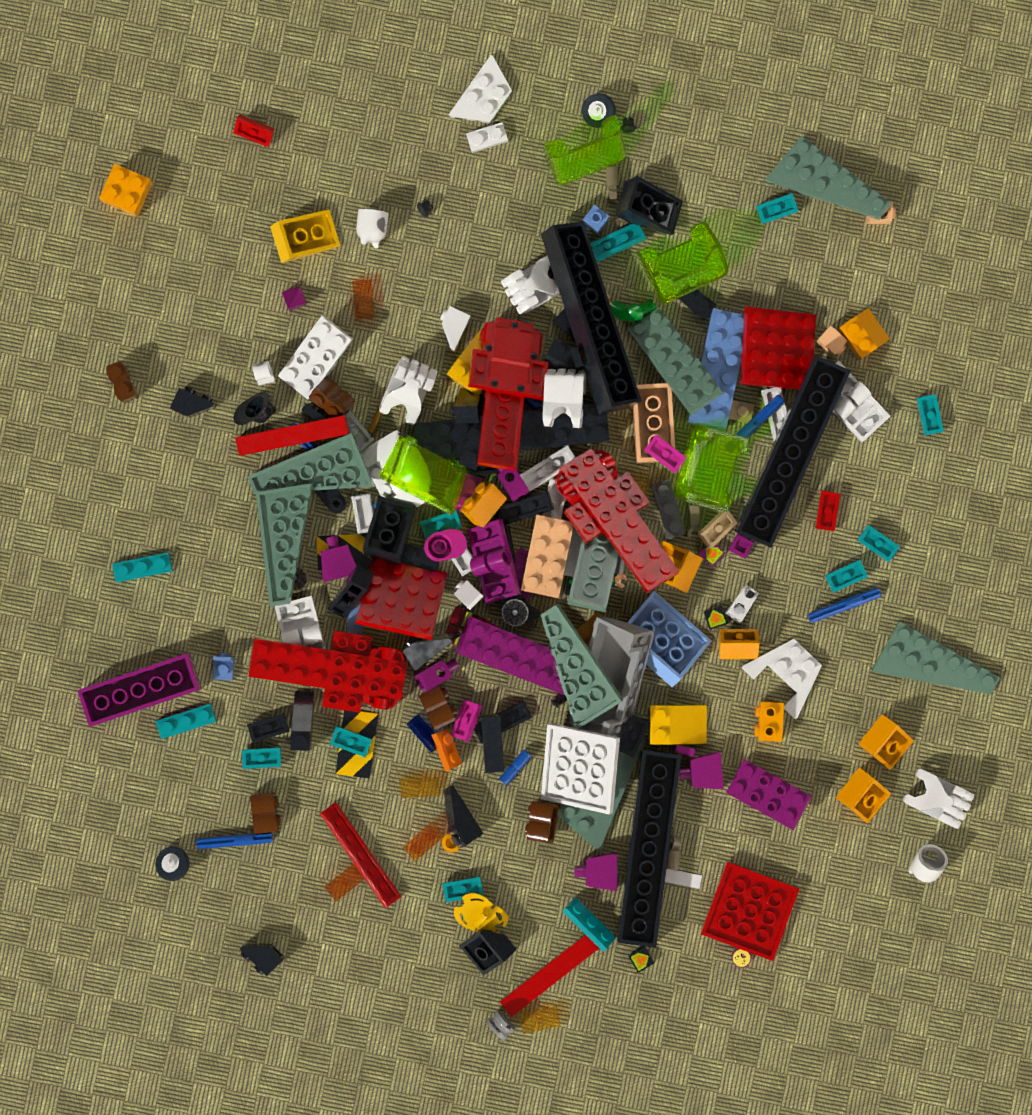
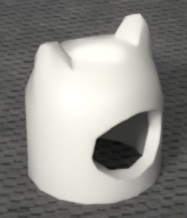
(371, 226)
(928, 868)

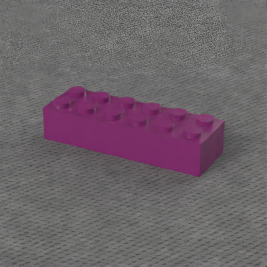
(509, 654)
(139, 689)

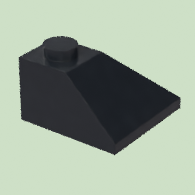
(488, 950)

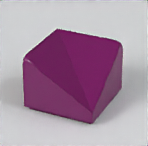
(294, 298)

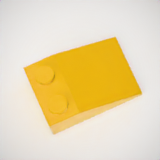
(305, 235)
(460, 370)
(677, 724)

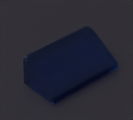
(422, 731)

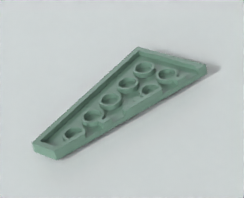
(822, 178)
(326, 467)
(282, 528)
(922, 659)
(581, 676)
(595, 825)

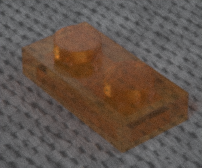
(363, 299)
(423, 841)
(344, 882)

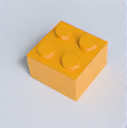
(125, 190)

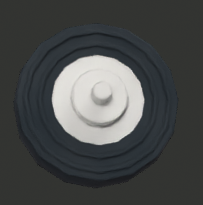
(597, 109)
(172, 863)

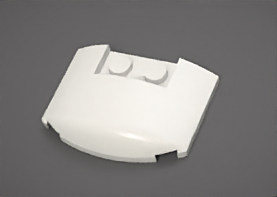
(375, 459)

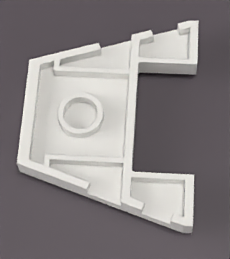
(793, 666)

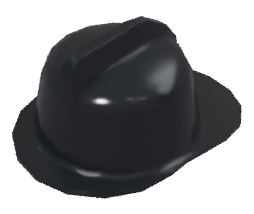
(254, 409)

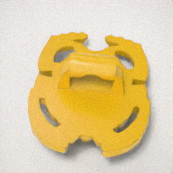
(479, 913)

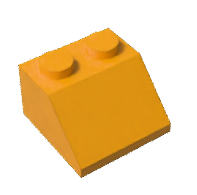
(863, 334)
(685, 562)
(886, 742)
(863, 795)

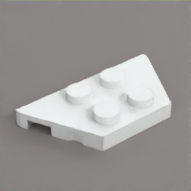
(484, 94)

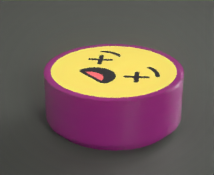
(741, 958)

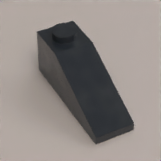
(351, 591)
(423, 650)
(302, 721)
(460, 821)

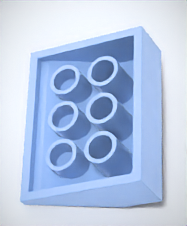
(675, 638)

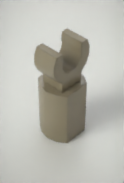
(612, 182)
(694, 519)
(674, 853)

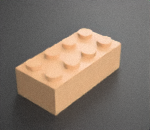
(653, 418)
(547, 556)

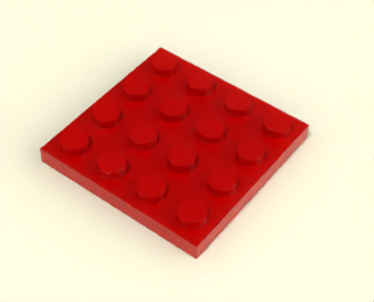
(776, 347)
(402, 599)
(749, 911)

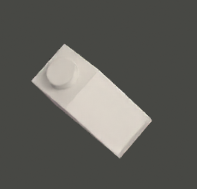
(454, 325)
(467, 594)

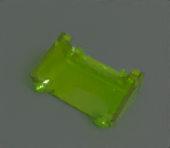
(587, 158)
(685, 265)
(709, 467)
(424, 474)

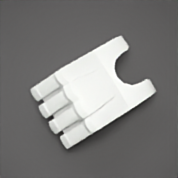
(531, 286)
(408, 387)
(564, 395)
(941, 799)

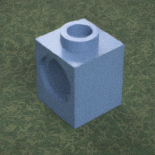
(595, 219)

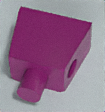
(517, 488)
(337, 560)
(429, 679)
(704, 771)
(599, 871)

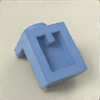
(223, 667)

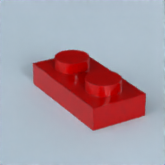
(254, 130)
(827, 511)

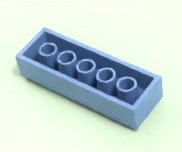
(722, 360)

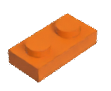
(446, 749)

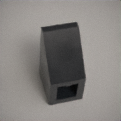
(190, 404)
(467, 407)
(264, 957)

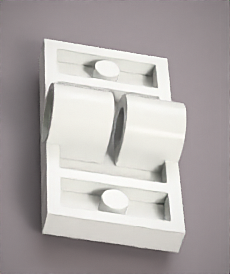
(315, 356)
(859, 409)
(300, 623)

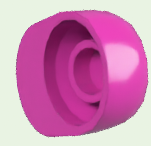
(445, 545)

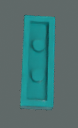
(617, 242)
(142, 567)
(186, 721)
(589, 924)

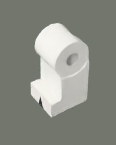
(263, 373)
(742, 604)

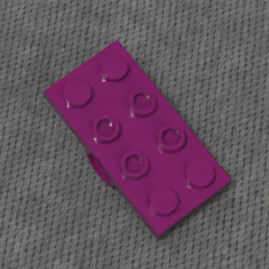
(493, 562)
(769, 794)

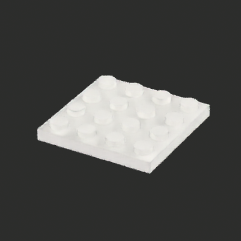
(580, 768)

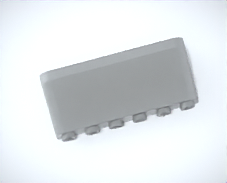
(623, 655)

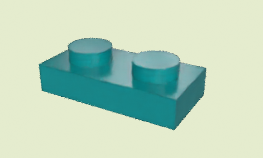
(777, 209)
(929, 415)
(440, 523)
(878, 543)
(846, 576)
(351, 741)
(261, 758)
(457, 889)

